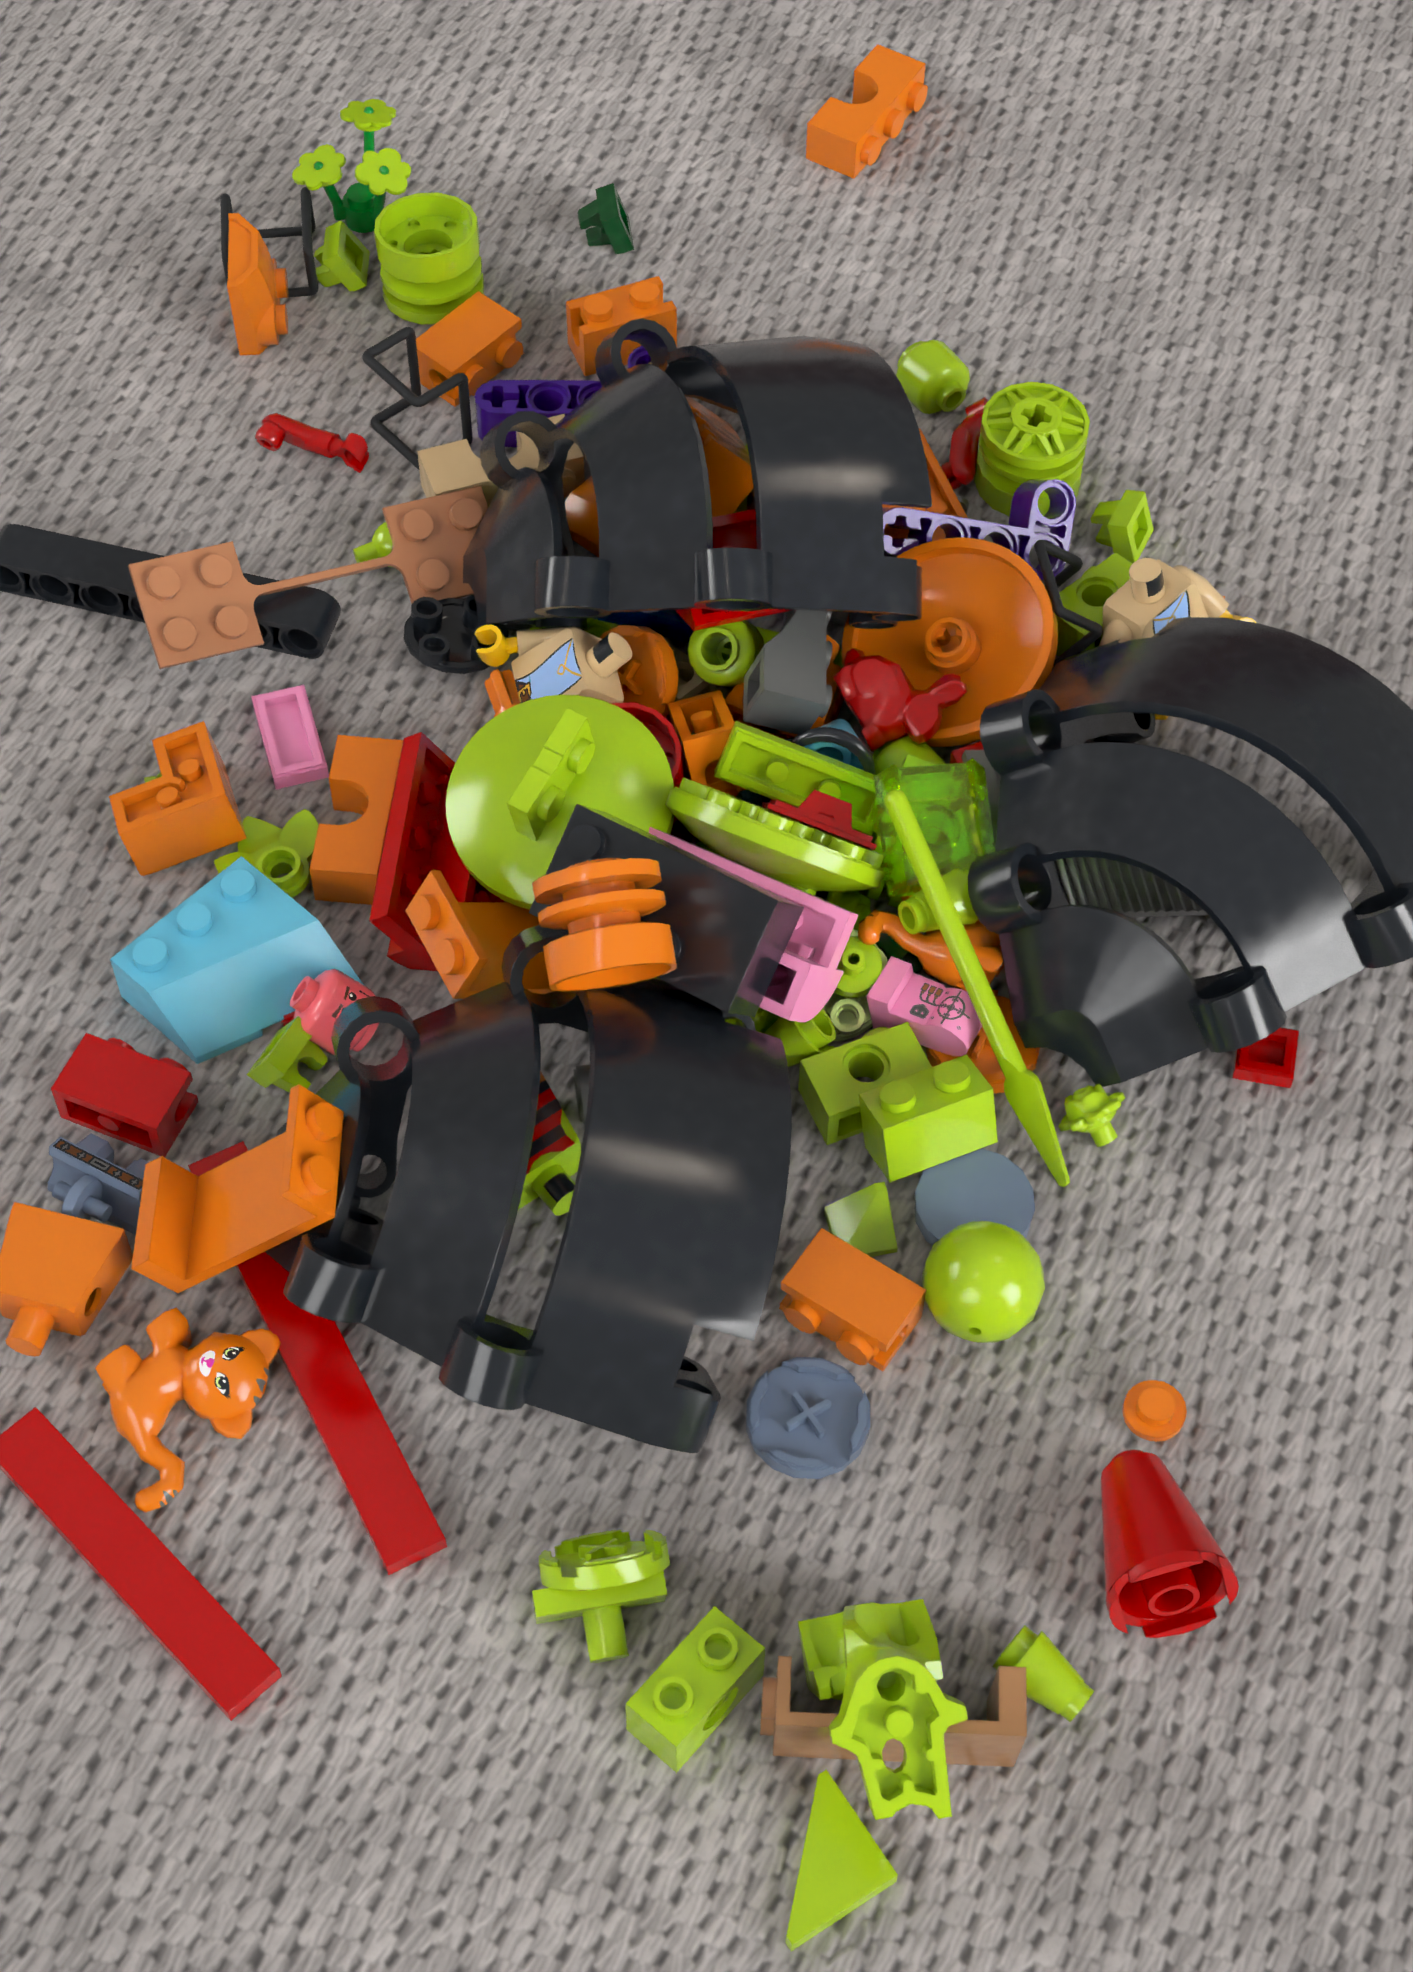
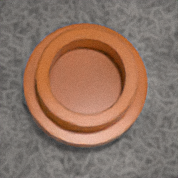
(1154, 1410)

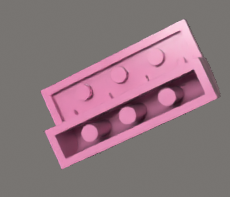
(810, 961)

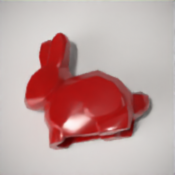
(889, 703)

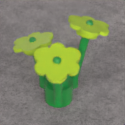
(376, 174)

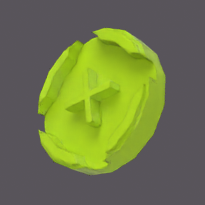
(603, 1560)

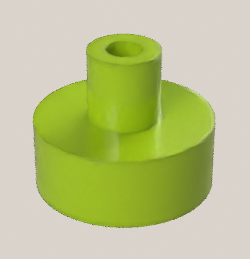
(858, 977)

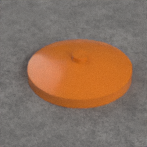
(979, 620)

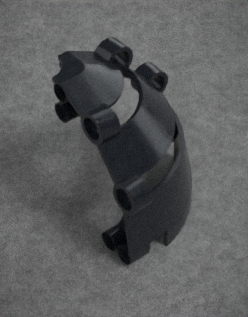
(825, 452)
(1105, 982)
(664, 1219)

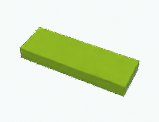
(792, 772)

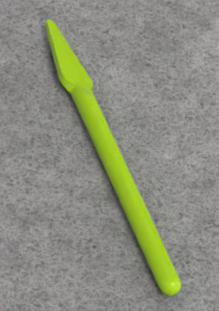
(1020, 1085)

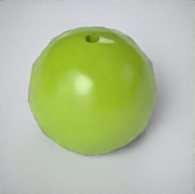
(983, 1281)

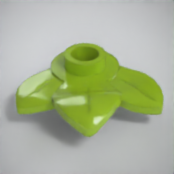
(278, 850)

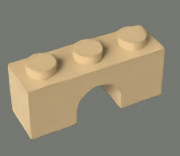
(457, 468)

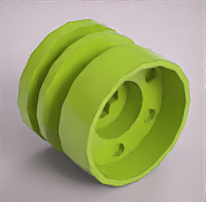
(428, 255)
(1027, 436)

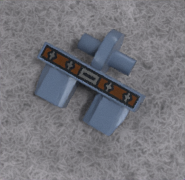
(93, 1184)

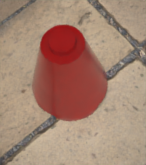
(1157, 1551)

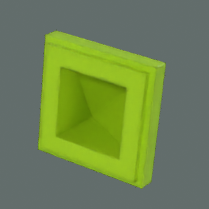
(864, 1220)

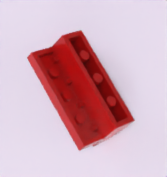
(416, 844)

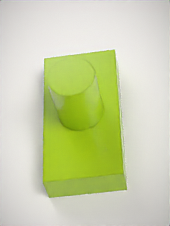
(600, 1612)

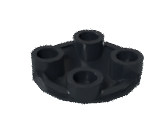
(444, 634)

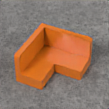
(182, 811)

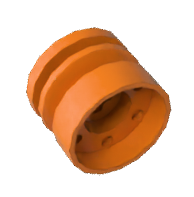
(603, 912)

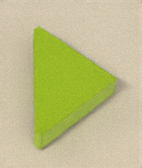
(837, 1867)

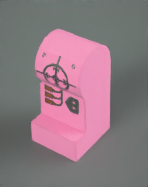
(937, 1014)

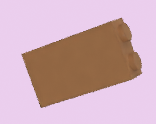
(966, 1743)

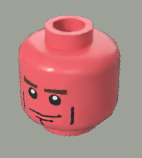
(321, 1002)

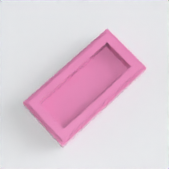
(290, 737)

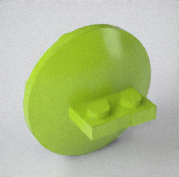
(529, 772)
(773, 842)

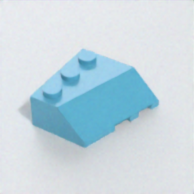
(225, 962)

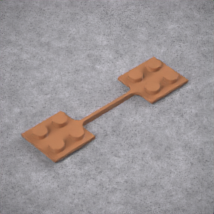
(204, 606)

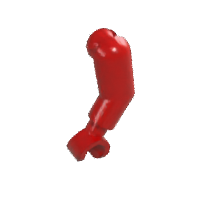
(281, 428)
(964, 447)

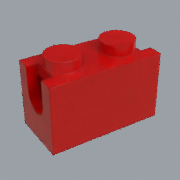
(125, 1094)

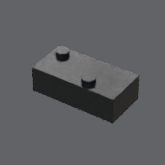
(721, 925)

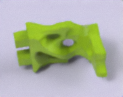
(885, 1674)

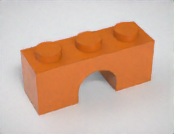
(884, 95)
(350, 854)

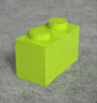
(928, 1118)

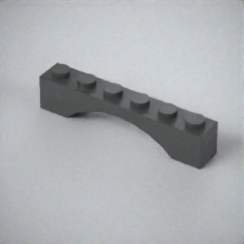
(788, 677)

